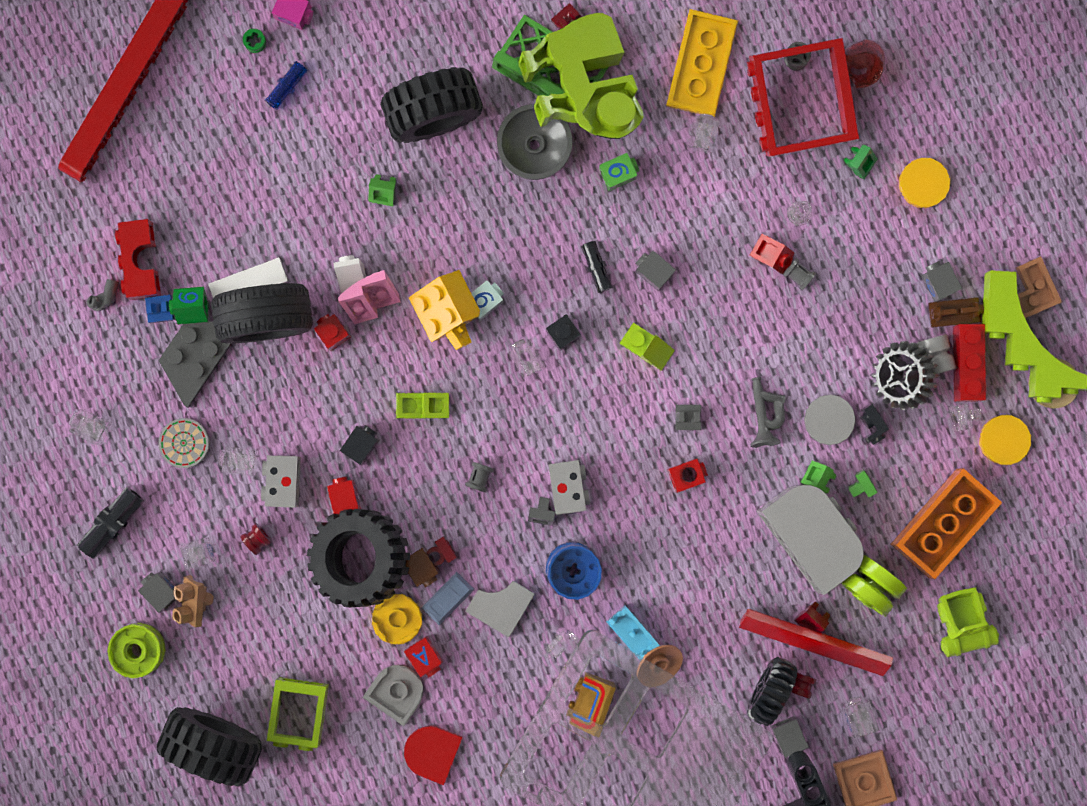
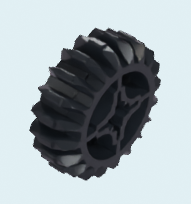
(772, 691)

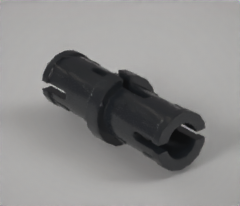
(596, 266)

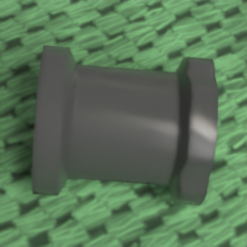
(799, 274)
(479, 477)

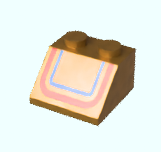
(593, 697)

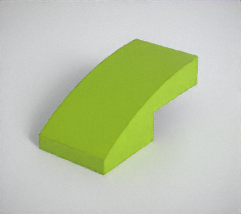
(422, 405)

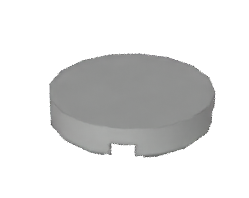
(829, 419)

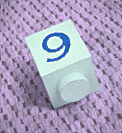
(487, 298)

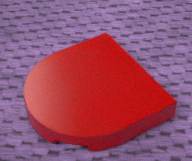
(431, 752)

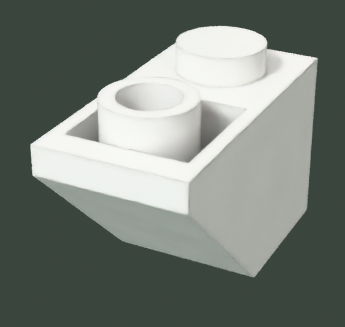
(349, 271)

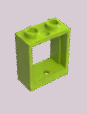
(301, 687)

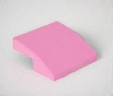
(367, 296)

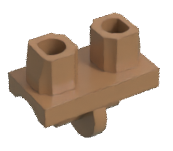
(194, 602)

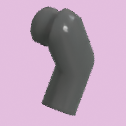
(104, 299)

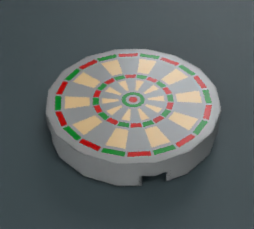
(184, 443)

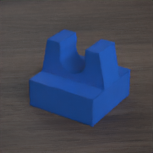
(158, 309)

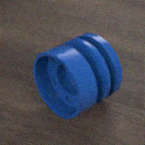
(579, 584)

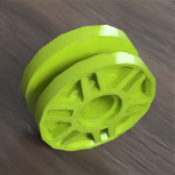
(121, 654)

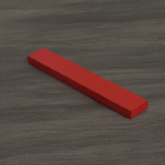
(816, 642)

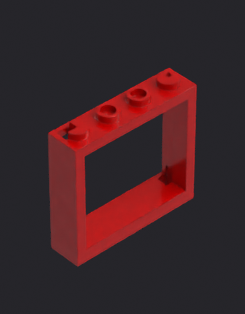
(843, 93)

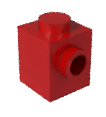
(331, 331)

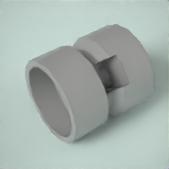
(938, 348)

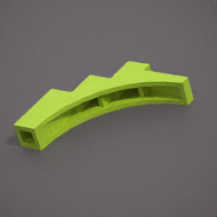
(1023, 350)

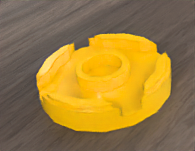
(924, 182)
(1005, 440)
(404, 619)

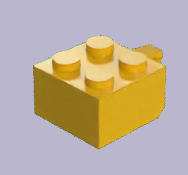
(446, 309)

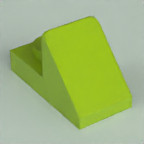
(647, 346)

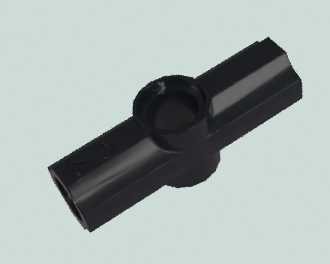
(109, 522)

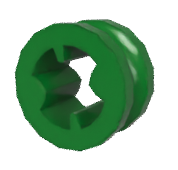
(249, 34)

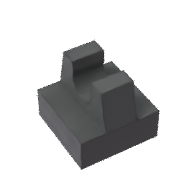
(687, 417)
(541, 514)

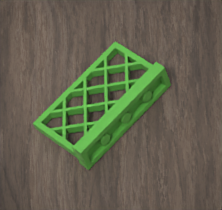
(510, 66)

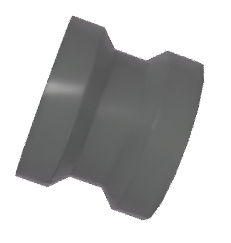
(804, 58)

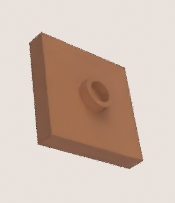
(865, 780)

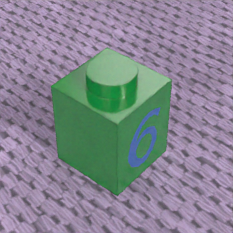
(189, 305)

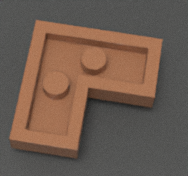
(1039, 288)

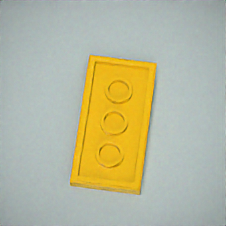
(702, 63)

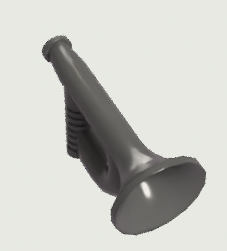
(764, 436)

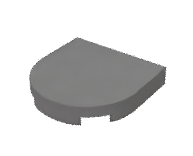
(396, 692)

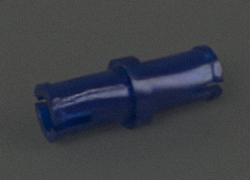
(286, 85)

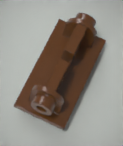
(955, 312)

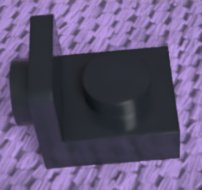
(873, 420)

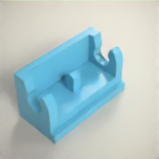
(632, 632)

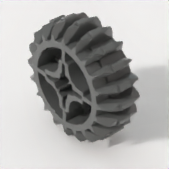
(891, 362)

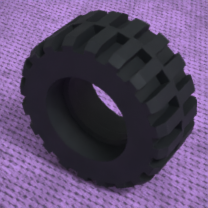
(431, 104)
(328, 550)
(209, 746)

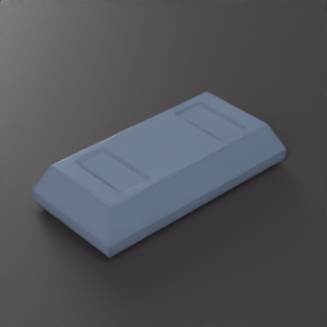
(448, 598)

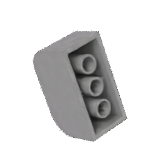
(814, 535)

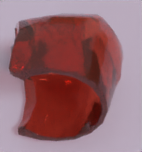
(865, 54)

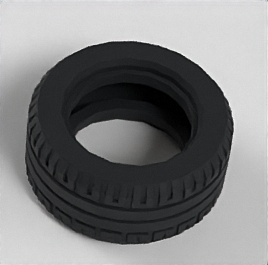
(262, 313)

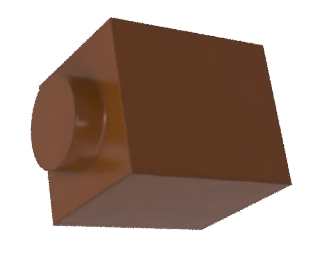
(422, 568)

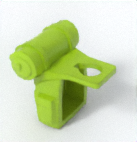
(965, 623)

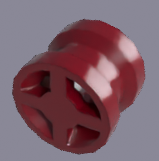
(256, 539)
(803, 685)

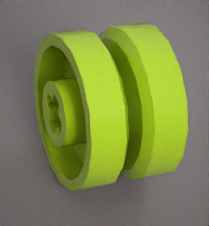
(871, 588)

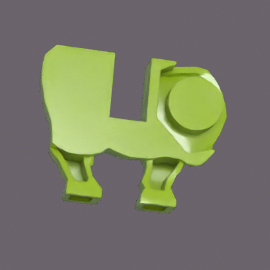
(600, 107)

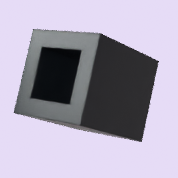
(563, 332)
(360, 444)

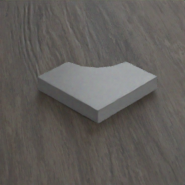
(502, 608)

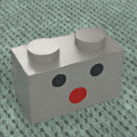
(281, 481)
(568, 488)

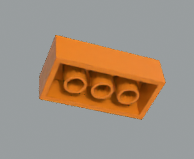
(946, 523)

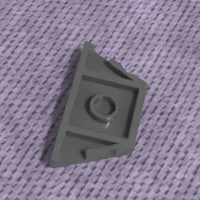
(192, 359)

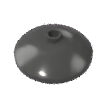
(514, 142)

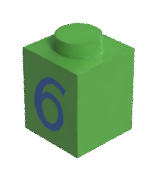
(619, 171)

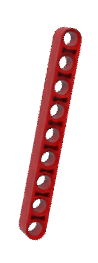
(121, 87)

